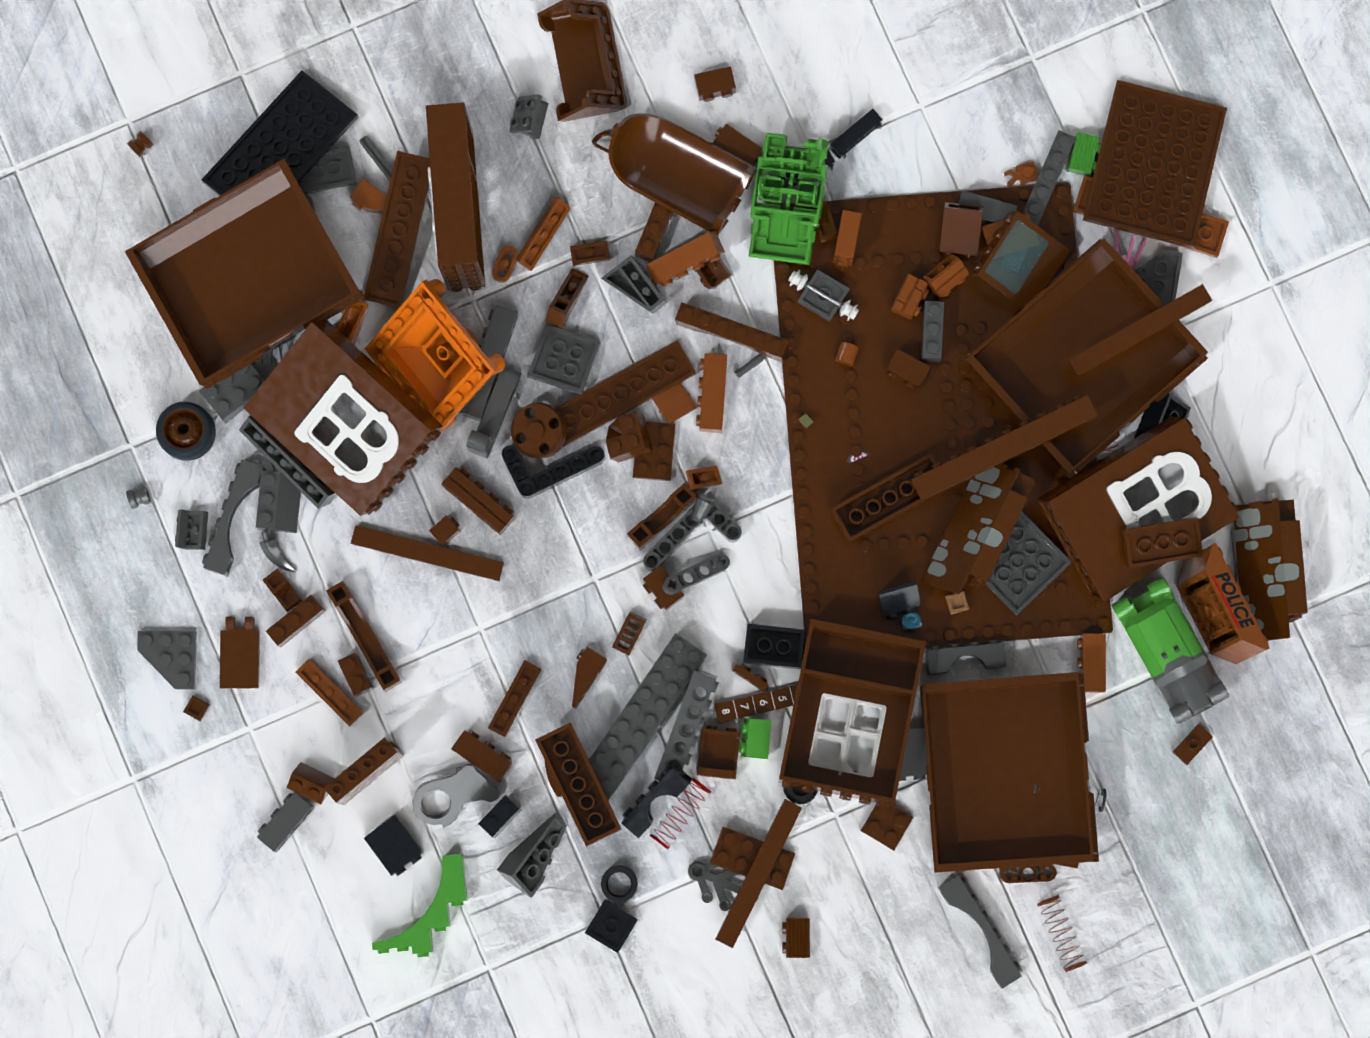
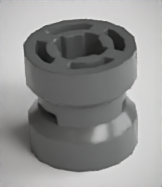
(140, 496)

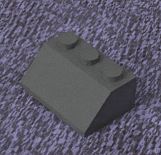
(277, 503)

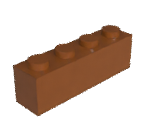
(685, 258)
(713, 392)

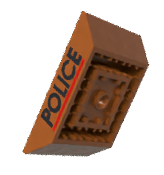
(1220, 607)

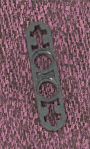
(695, 572)

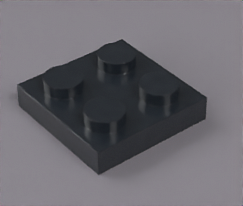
(611, 926)

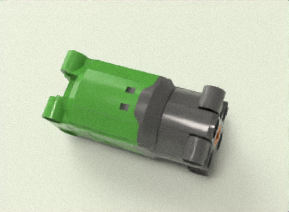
(1171, 651)

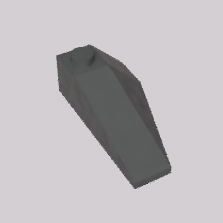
(528, 861)

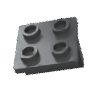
(529, 116)

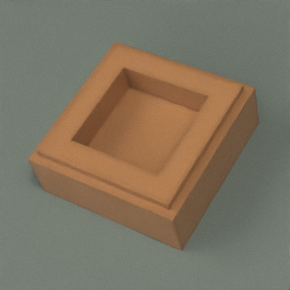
(957, 603)

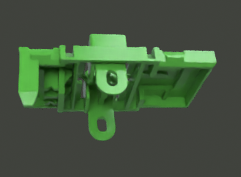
(786, 233)

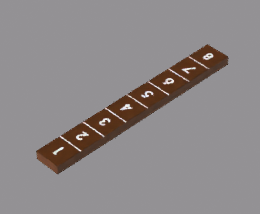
(755, 704)

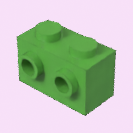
(755, 738)

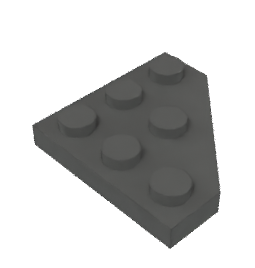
(1162, 274)
(171, 655)

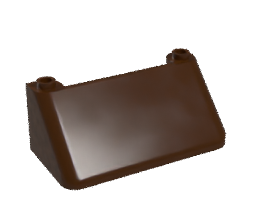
(585, 58)

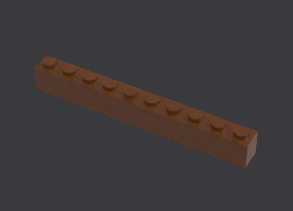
(1005, 447)

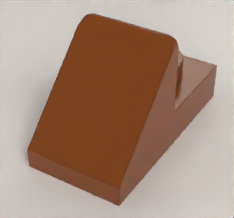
(703, 478)

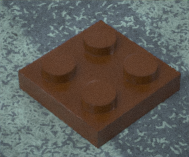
(887, 825)

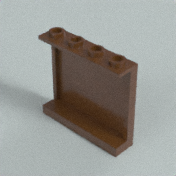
(363, 771)

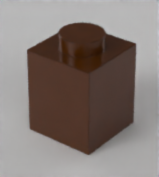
(445, 530)

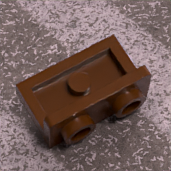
(713, 274)

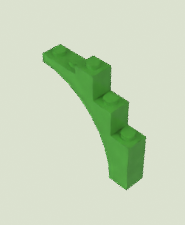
(419, 936)

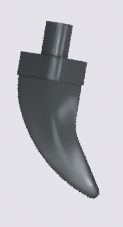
(272, 552)

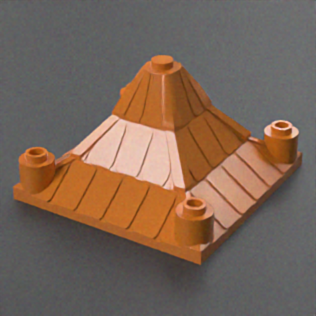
(433, 354)

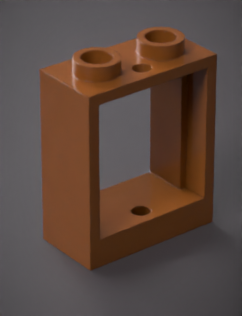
(847, 238)

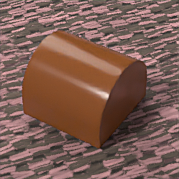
(847, 354)

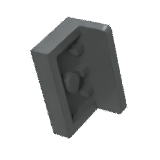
(191, 530)

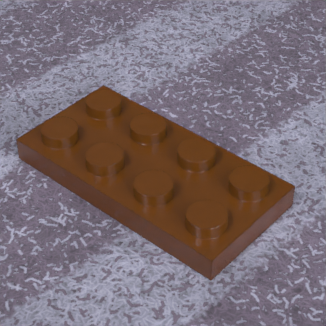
(1162, 542)
(737, 852)

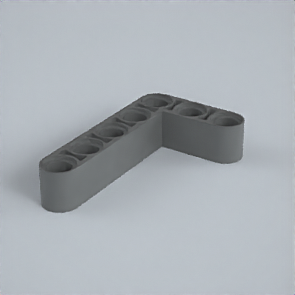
(482, 440)
(688, 530)

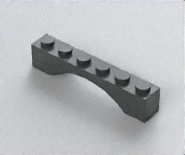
(246, 481)
(1002, 966)

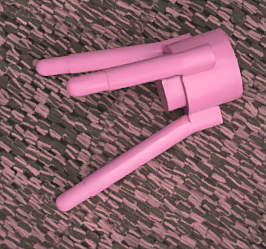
(1128, 258)

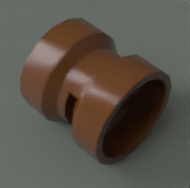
(138, 145)

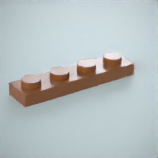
(543, 233)
(329, 692)

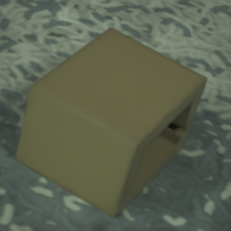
(805, 420)

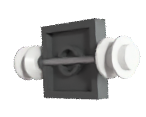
(823, 295)

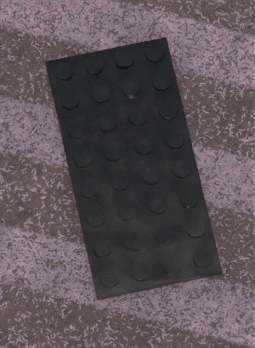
(295, 126)

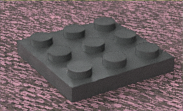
(564, 359)

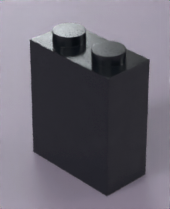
(500, 816)
(394, 846)

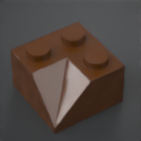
(628, 437)

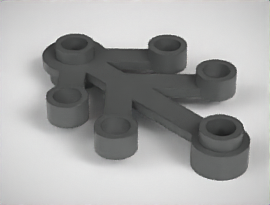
(719, 881)

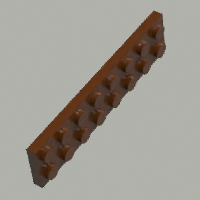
(398, 230)
(625, 391)

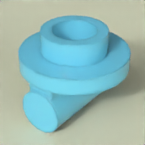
(911, 621)

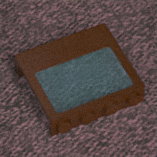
(1020, 259)

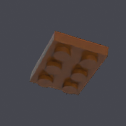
(657, 463)

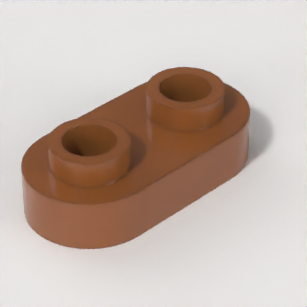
(504, 264)

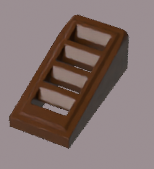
(637, 618)

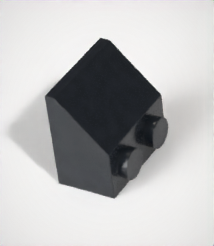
(898, 600)

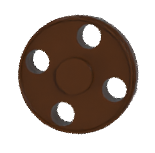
(539, 430)

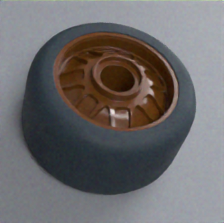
(189, 445)

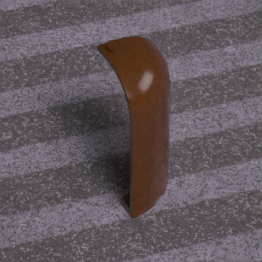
(678, 169)

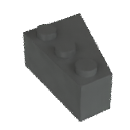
(635, 283)

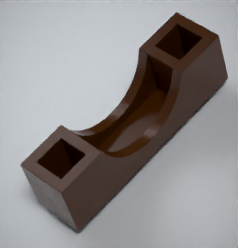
(661, 518)

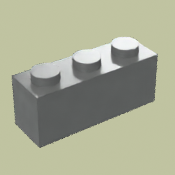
(992, 209)
(932, 331)
(284, 821)

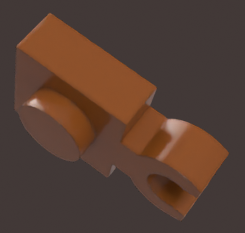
(1024, 173)

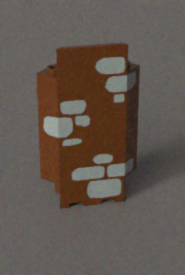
(979, 529)
(1270, 564)

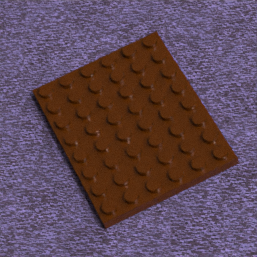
(1155, 164)

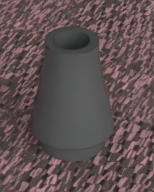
(702, 507)

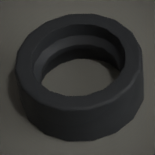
(604, 883)

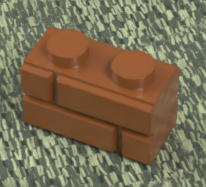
(946, 276)
(909, 297)

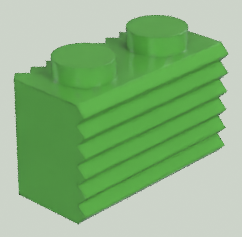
(1083, 154)

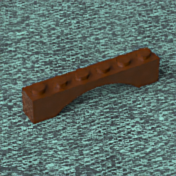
(752, 338)
(364, 636)

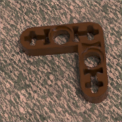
(1013, 879)

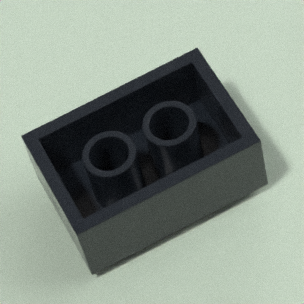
(773, 646)

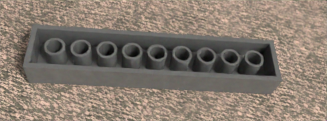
(645, 713)

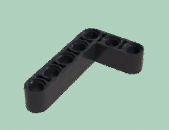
(550, 472)

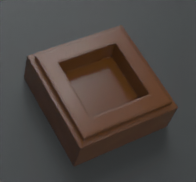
(196, 708)

